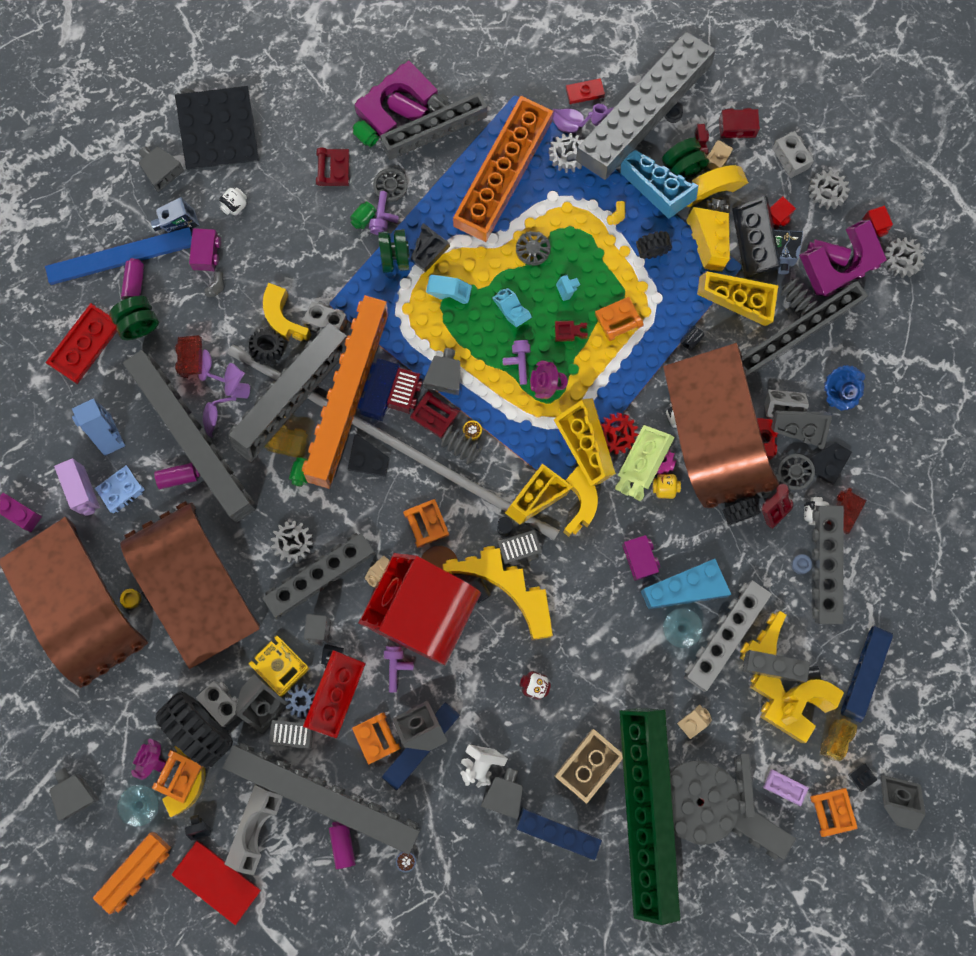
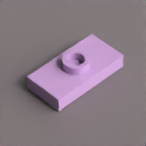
(785, 787)

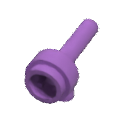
(379, 224)
(520, 347)
(394, 653)

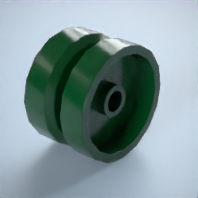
(686, 158)
(394, 250)
(134, 317)

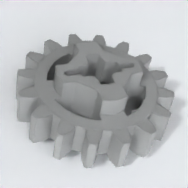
(567, 151)
(829, 189)
(903, 258)
(294, 535)

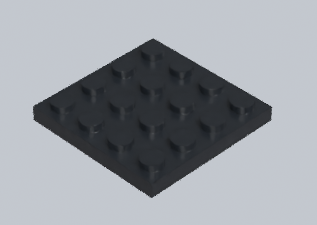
(217, 127)

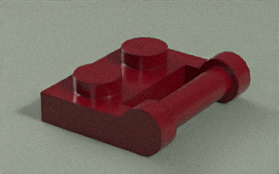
(338, 167)
(431, 419)
(774, 510)

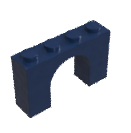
(558, 834)

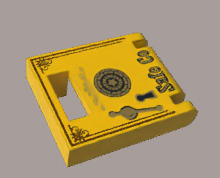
(275, 662)

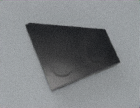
(428, 248)
(367, 458)
(829, 462)

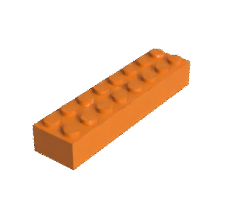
(503, 169)

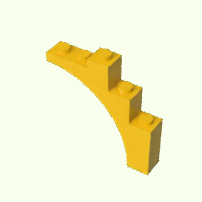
(531, 603)
(772, 687)

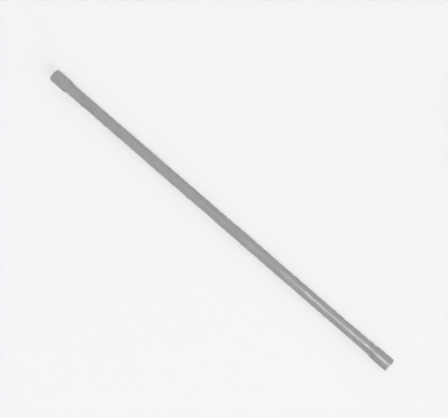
(542, 527)

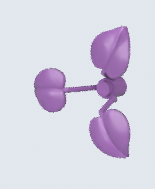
(570, 120)
(232, 388)

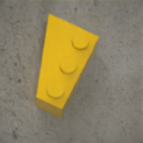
(712, 237)
(538, 494)

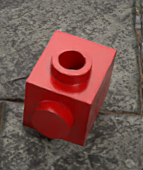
(781, 212)
(880, 220)

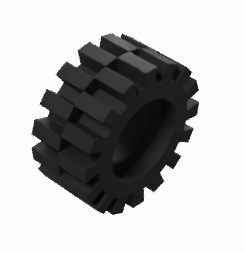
(654, 245)
(266, 355)
(741, 511)

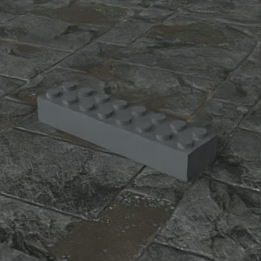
(288, 392)

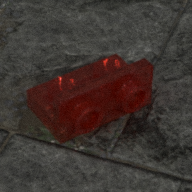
(189, 356)
(852, 507)

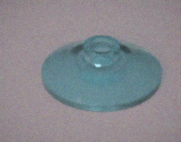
(692, 626)
(128, 808)

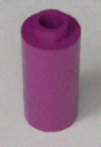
(406, 107)
(836, 254)
(132, 278)
(176, 476)
(341, 845)

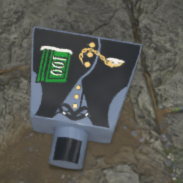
(175, 216)
(788, 248)

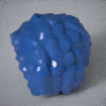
(842, 384)

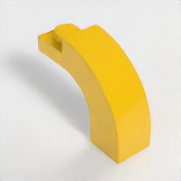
(721, 179)
(273, 305)
(588, 501)
(819, 692)
(175, 807)

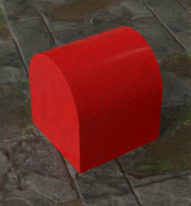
(420, 607)

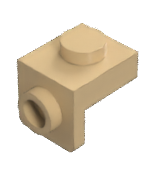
(719, 155)
(376, 571)
(695, 721)

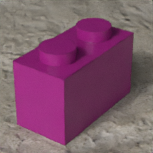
(204, 249)
(18, 513)
(640, 557)

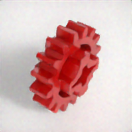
(621, 427)

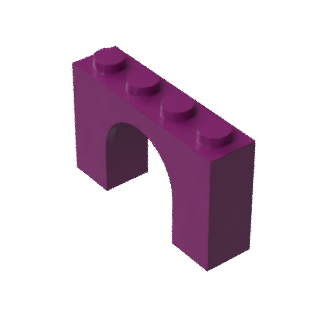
(404, 79)
(867, 256)

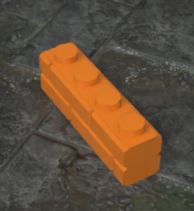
(131, 873)

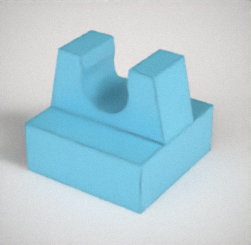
(567, 287)

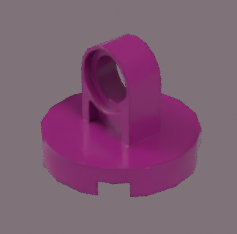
(545, 380)
(147, 760)

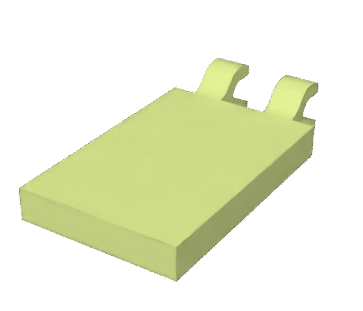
(643, 461)

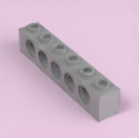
(758, 597)

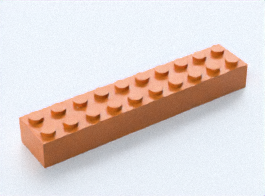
(346, 392)

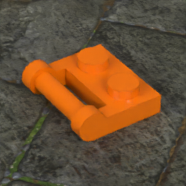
(617, 313)
(432, 520)
(370, 742)
(183, 779)
(840, 811)

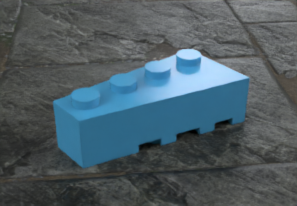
(657, 184)
(690, 586)

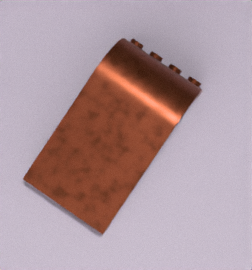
(718, 427)
(187, 585)
(69, 605)

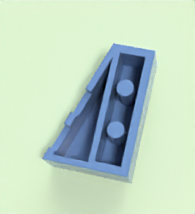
(98, 426)

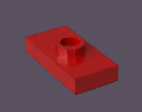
(585, 91)

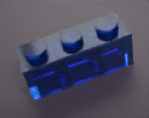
(378, 389)

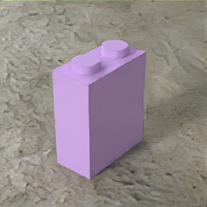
(77, 487)

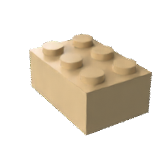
(589, 766)

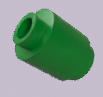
(365, 133)
(362, 215)
(296, 474)

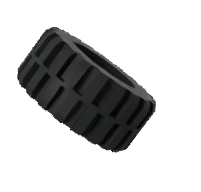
(193, 729)

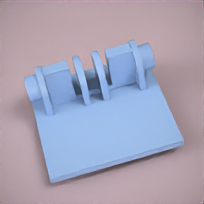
(119, 489)

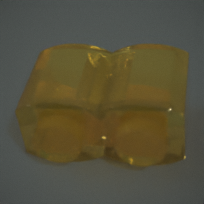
(289, 442)
(840, 734)

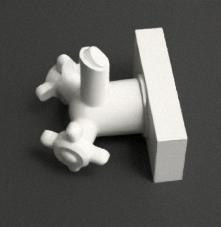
(484, 759)

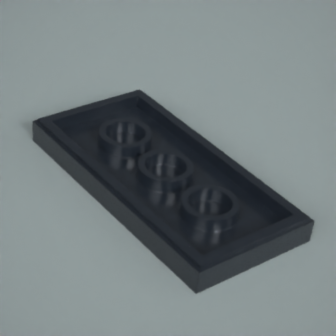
(756, 237)

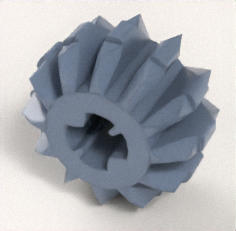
(294, 700)

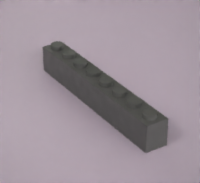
(803, 328)

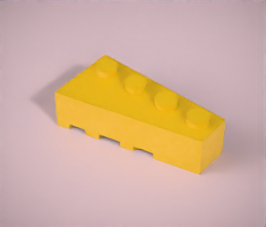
(744, 296)
(586, 440)

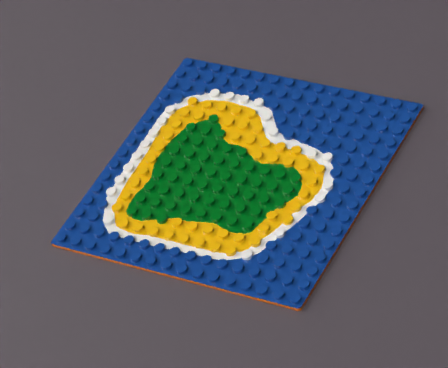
(583, 246)

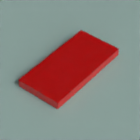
(83, 344)
(334, 694)
(216, 883)

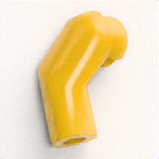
(619, 215)

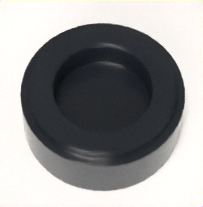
(674, 114)

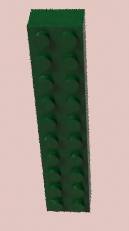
(649, 815)

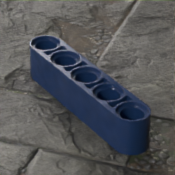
(866, 674)
(411, 758)

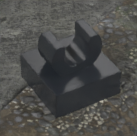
(327, 651)
(862, 777)
(197, 829)

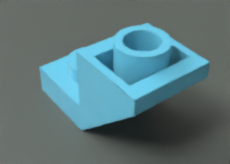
(444, 287)
(511, 307)

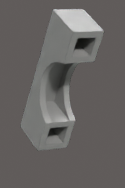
(244, 850)

